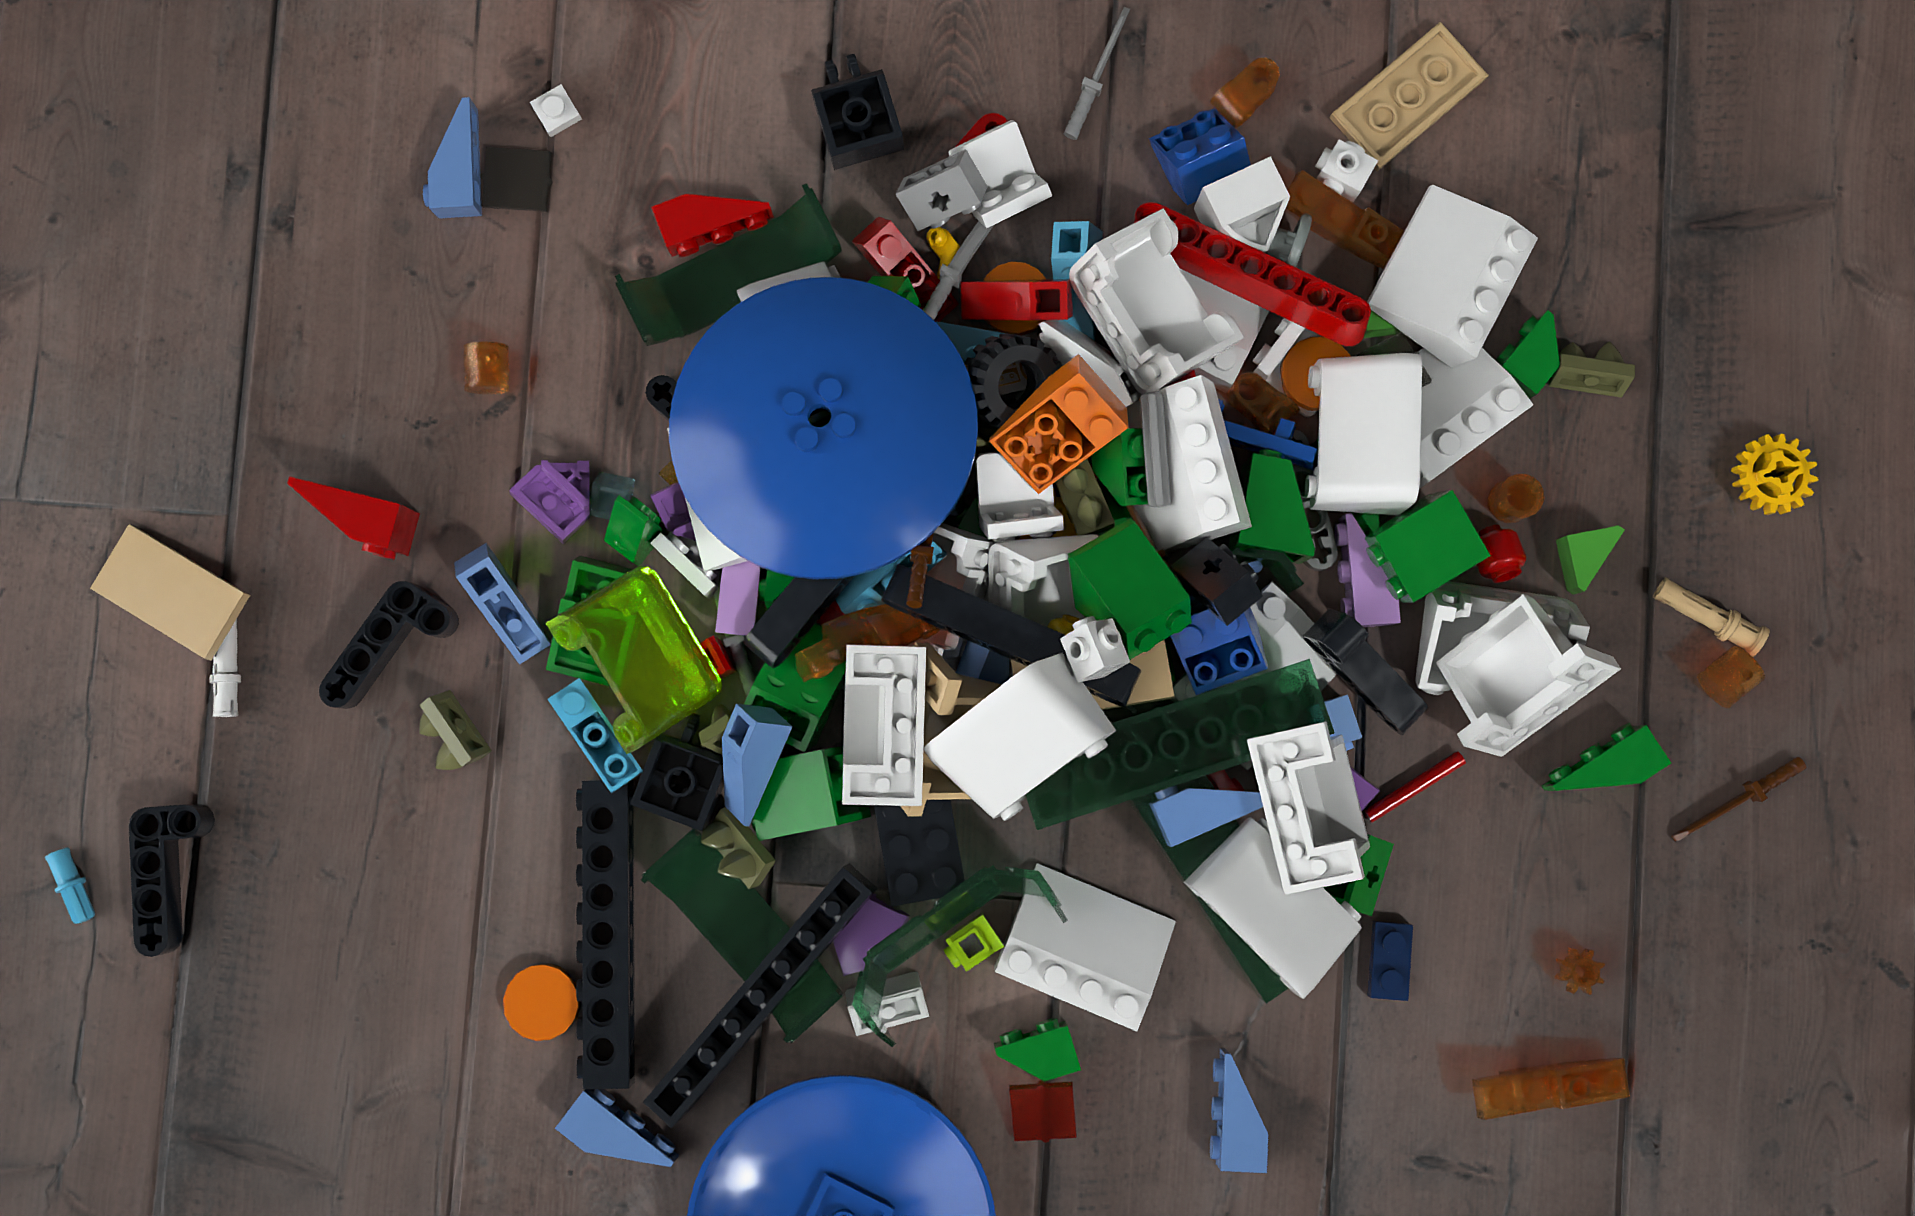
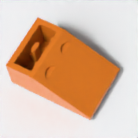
(1060, 425)

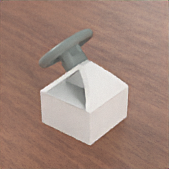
(1250, 210)

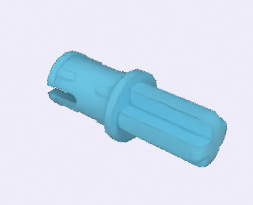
(70, 885)

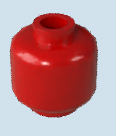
(1506, 554)

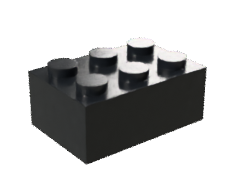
(919, 852)

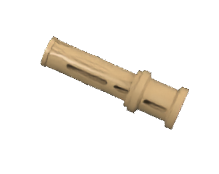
(1726, 624)

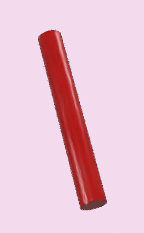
(1414, 787)

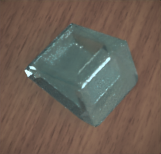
(605, 490)

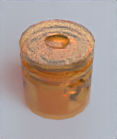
(486, 367)
(1516, 498)
(1731, 676)

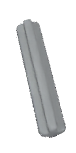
(1155, 449)

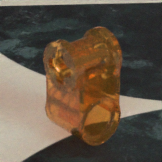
(1243, 95)
(1264, 405)

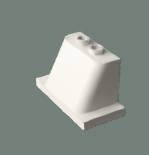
(1519, 676)
(884, 725)
(1310, 806)

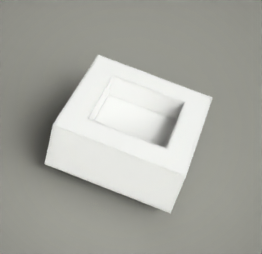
(555, 110)

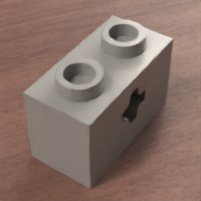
(942, 191)

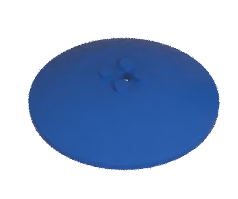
(836, 493)
(842, 1151)

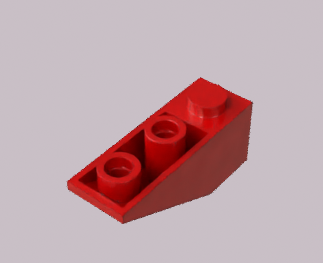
(700, 219)
(894, 256)
(1017, 300)

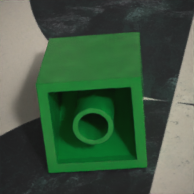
(1273, 508)
(1426, 546)
(1130, 582)
(805, 796)

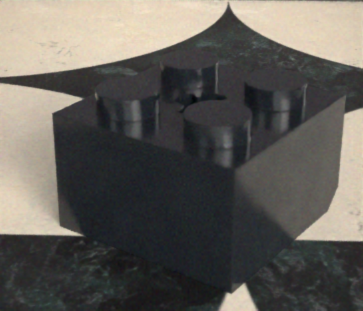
(863, 96)
(673, 758)

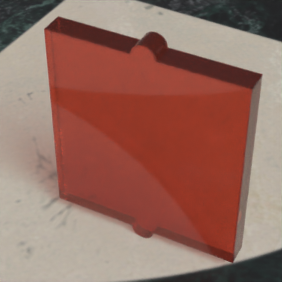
(1043, 1111)

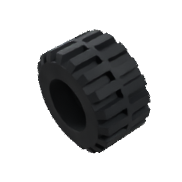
(990, 363)

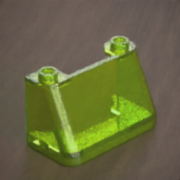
(642, 653)

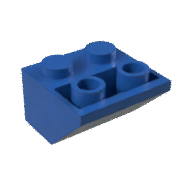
(1199, 153)
(1218, 652)

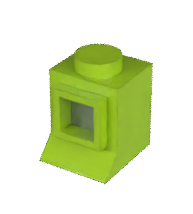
(972, 943)

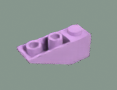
(1364, 583)

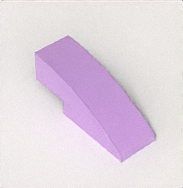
(738, 598)

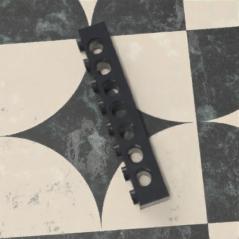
(760, 995)
(592, 1067)

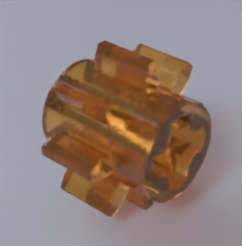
(1591, 968)

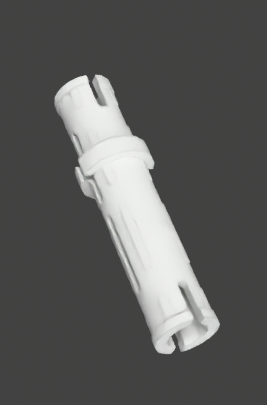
(226, 676)

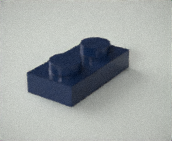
(1390, 960)

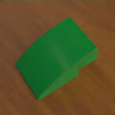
(584, 578)

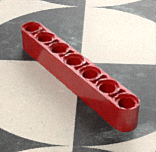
(1265, 280)

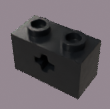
(1218, 580)

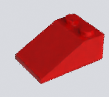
(377, 523)

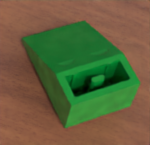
(800, 703)

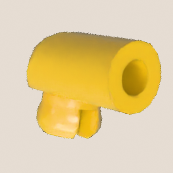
(943, 245)

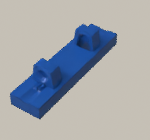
(1255, 440)

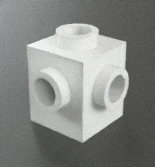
(1345, 168)
(1094, 648)

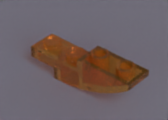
(1342, 222)
(868, 626)
(1550, 1086)

